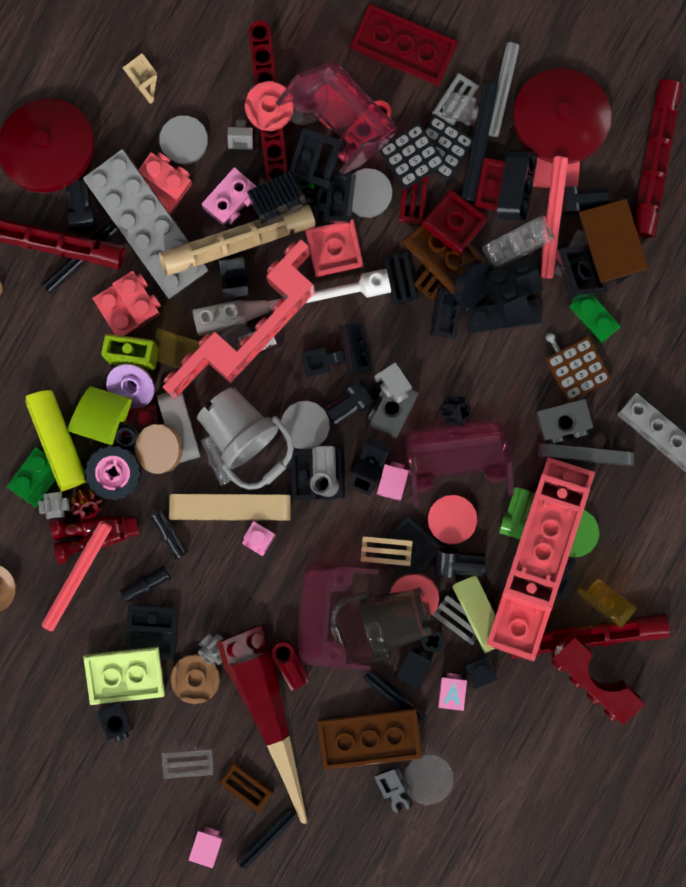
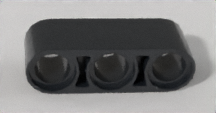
(517, 185)

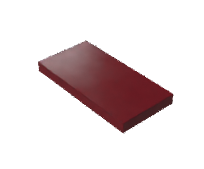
(404, 45)

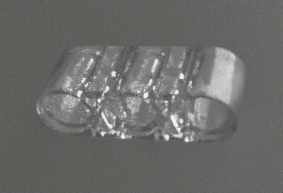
(518, 242)

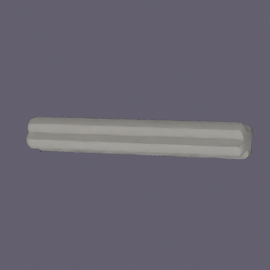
(504, 83)

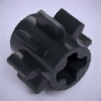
(455, 411)

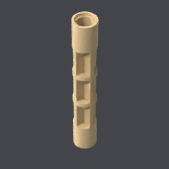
(234, 241)

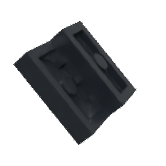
(303, 472)
(151, 628)

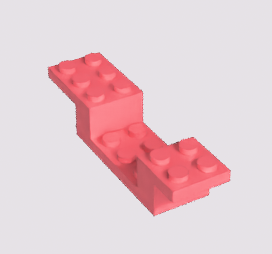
(220, 355)
(540, 559)

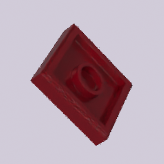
(455, 221)

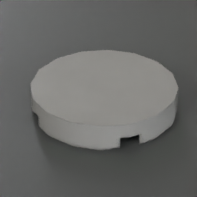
(183, 140)
(371, 193)
(306, 424)

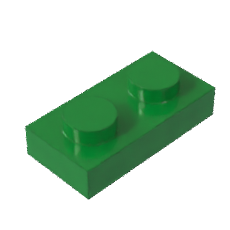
(595, 318)

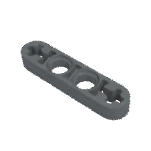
(586, 454)

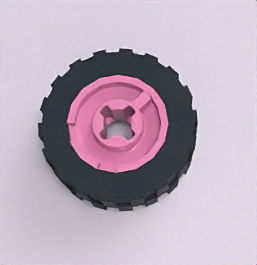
(113, 486)

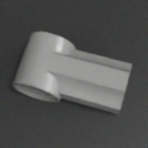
(324, 468)

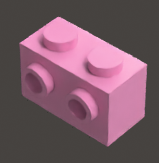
(227, 196)

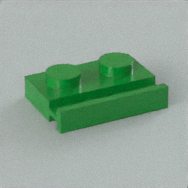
(33, 478)

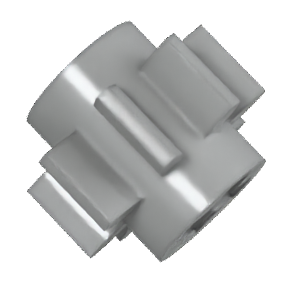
(53, 505)
(209, 650)

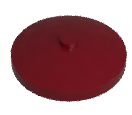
(562, 115)
(46, 145)

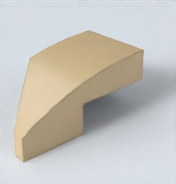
(142, 76)

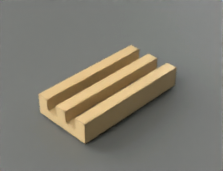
(407, 553)

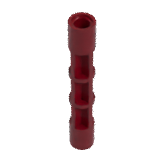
(657, 157)
(62, 244)
(641, 629)

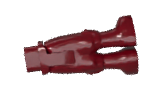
(120, 530)

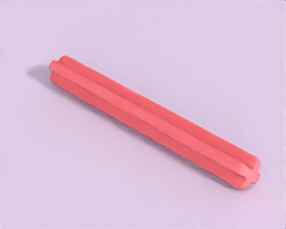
(554, 215)
(76, 575)

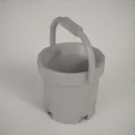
(242, 433)

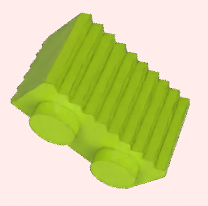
(130, 350)

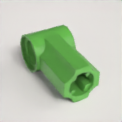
(517, 513)

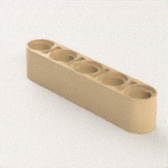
(229, 507)

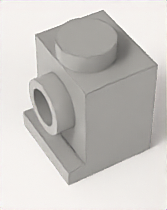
(394, 383)

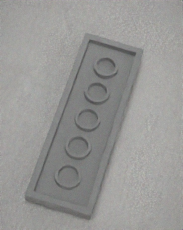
(141, 219)

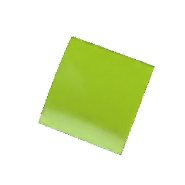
(99, 415)

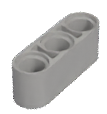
(177, 416)

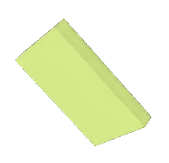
(124, 675)

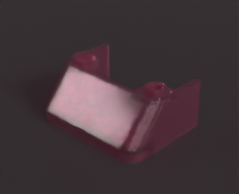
(344, 108)
(457, 452)
(314, 616)

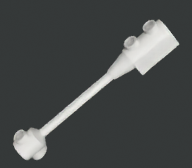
(238, 312)

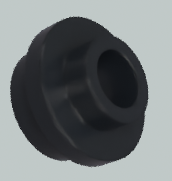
(126, 442)

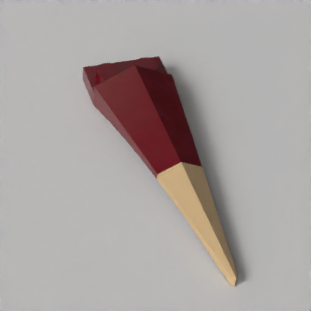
(255, 677)

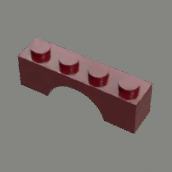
(617, 698)

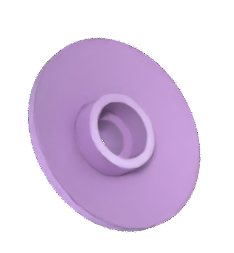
(119, 383)

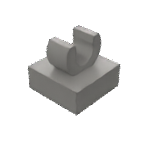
(240, 136)

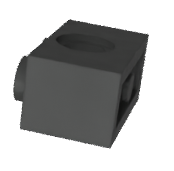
(575, 411)
(391, 424)

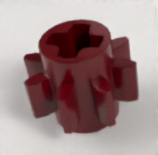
(86, 504)

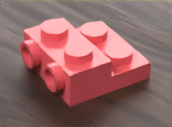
(165, 181)
(127, 304)

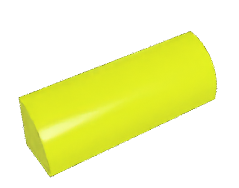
(55, 440)

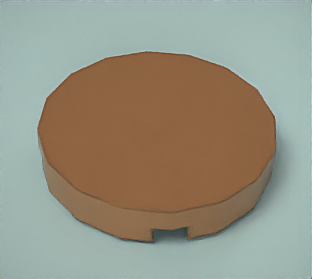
(158, 448)
(195, 679)

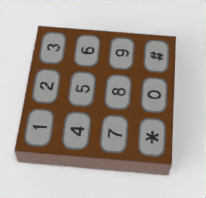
(578, 369)

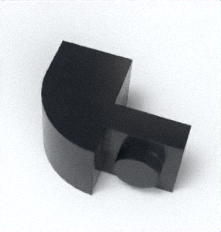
(234, 276)
(369, 466)

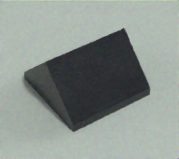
(579, 273)

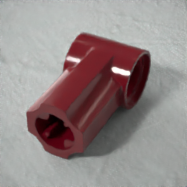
(290, 667)

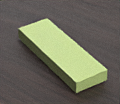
(476, 609)

